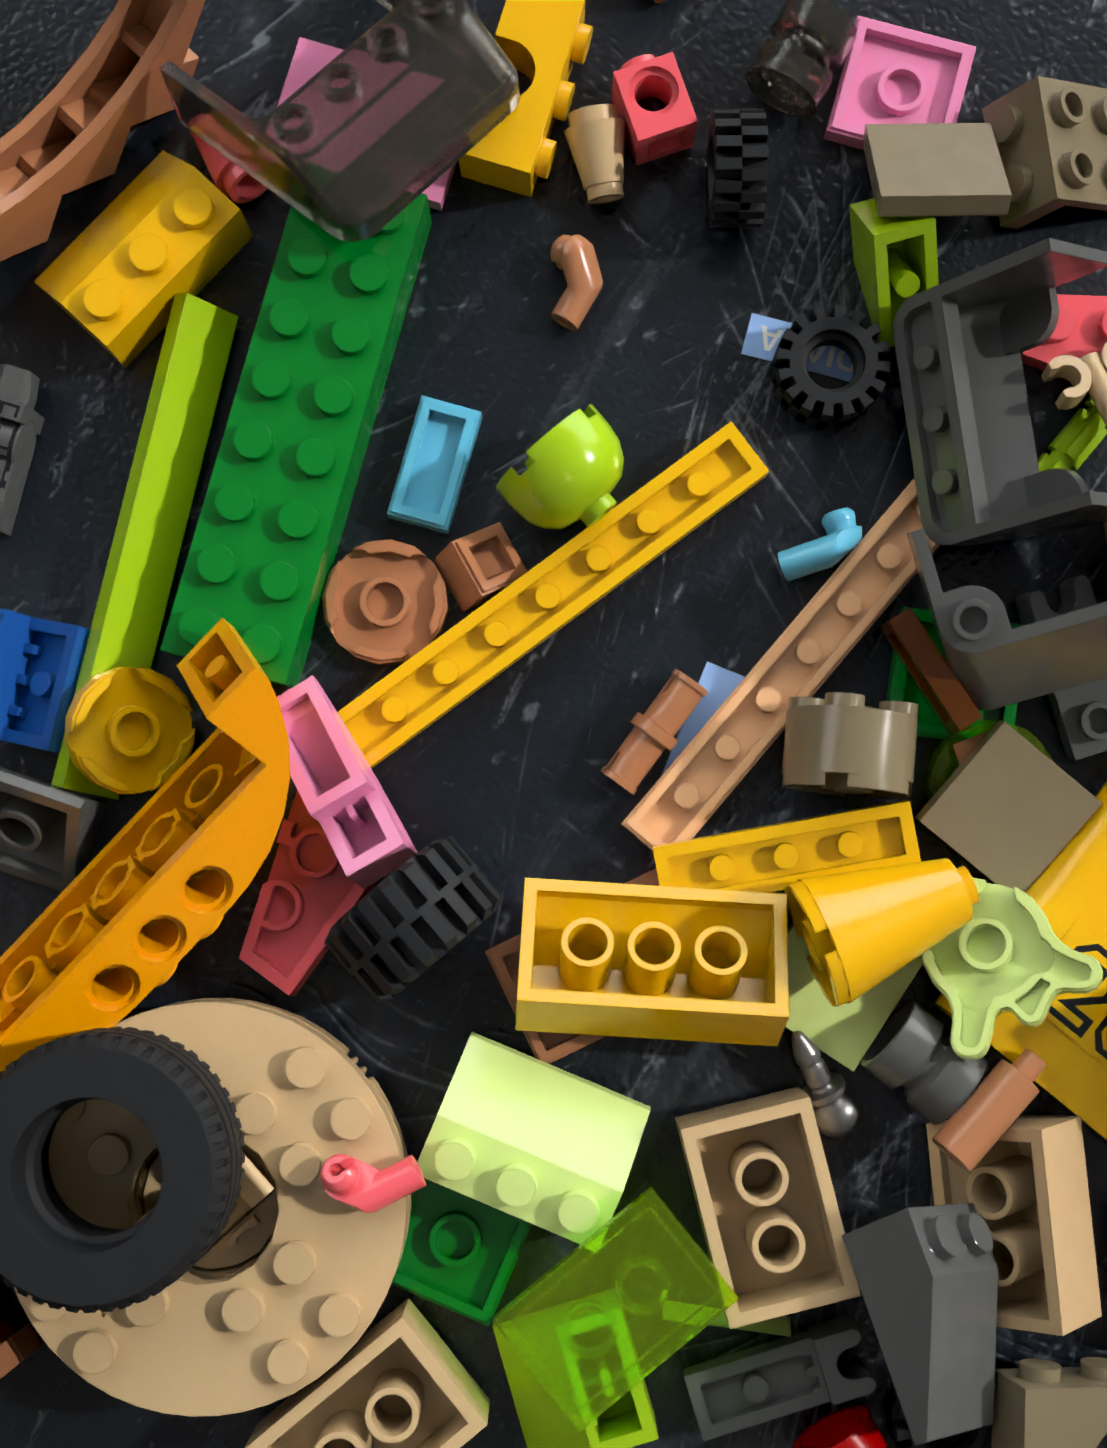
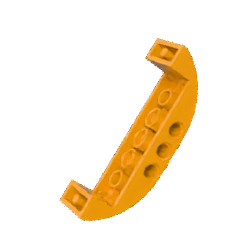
(164, 872)

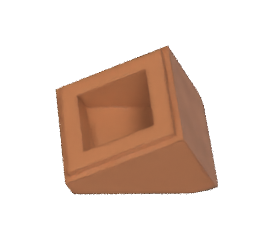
(479, 565)

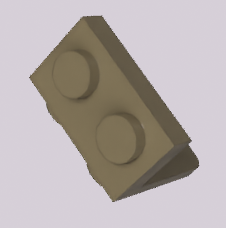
(1051, 147)

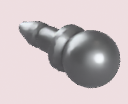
(834, 1106)

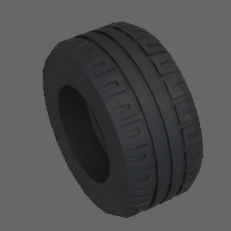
(199, 1141)

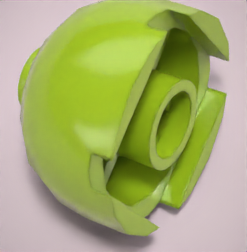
(567, 473)

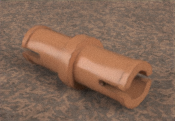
(654, 731)

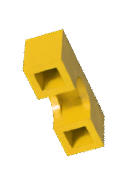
(542, 43)

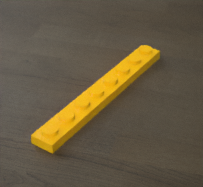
(552, 594)

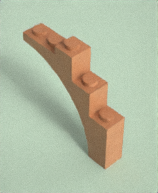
(86, 118)

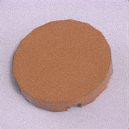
(385, 602)

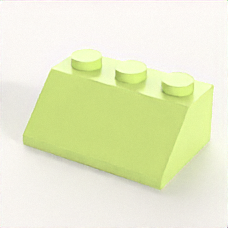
(533, 1140)

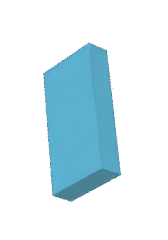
(434, 464)

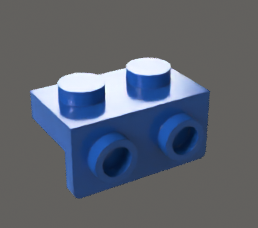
(37, 678)

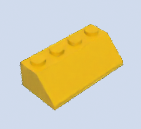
(653, 962)

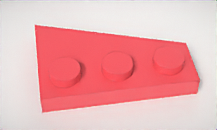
(298, 904)

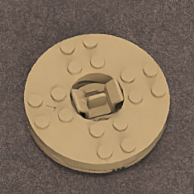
(291, 1269)

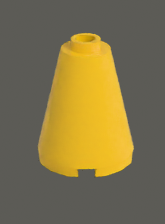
(877, 920)

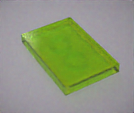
(615, 1308)

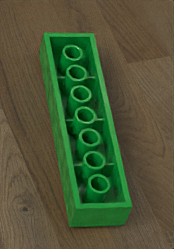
(297, 439)

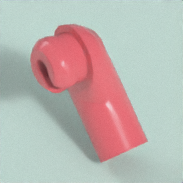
(369, 1187)

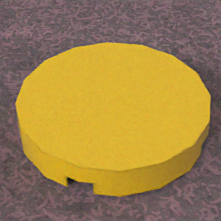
(129, 730)

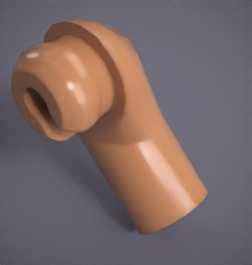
(583, 278)

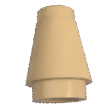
(597, 148)

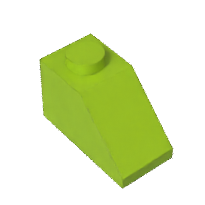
(892, 261)

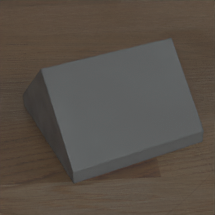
(46, 829)

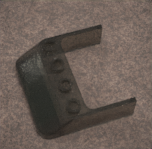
(371, 121)

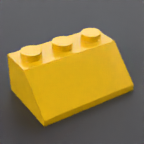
(151, 242)

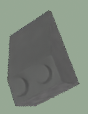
(934, 1312)

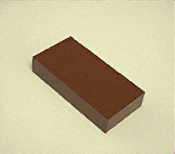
(930, 671)

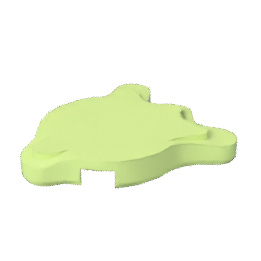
(1004, 964)

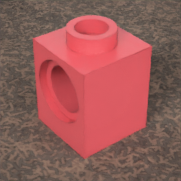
(658, 132)

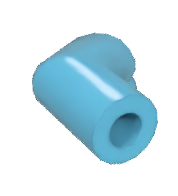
(825, 551)

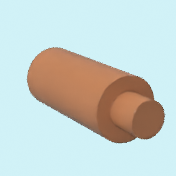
(990, 1110)

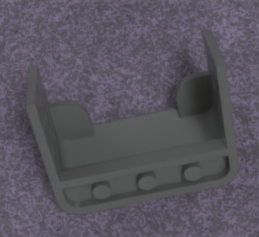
(971, 405)
(1005, 663)

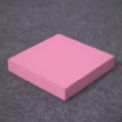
(897, 79)

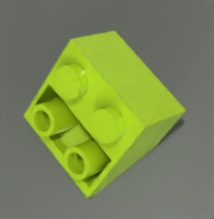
(545, 1425)

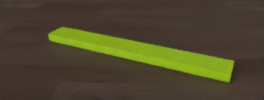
(156, 501)

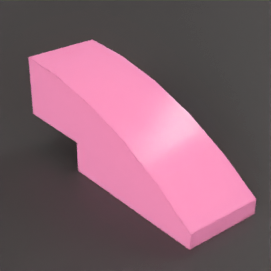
(341, 787)

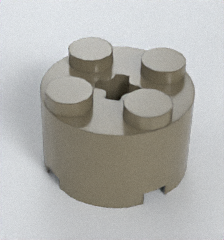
(850, 747)

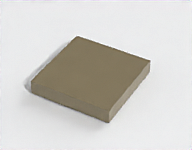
(936, 170)
(1008, 808)

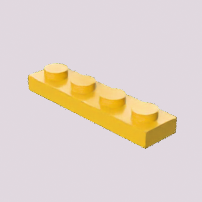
(787, 851)

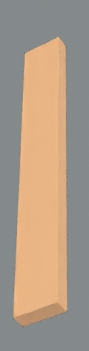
(790, 668)

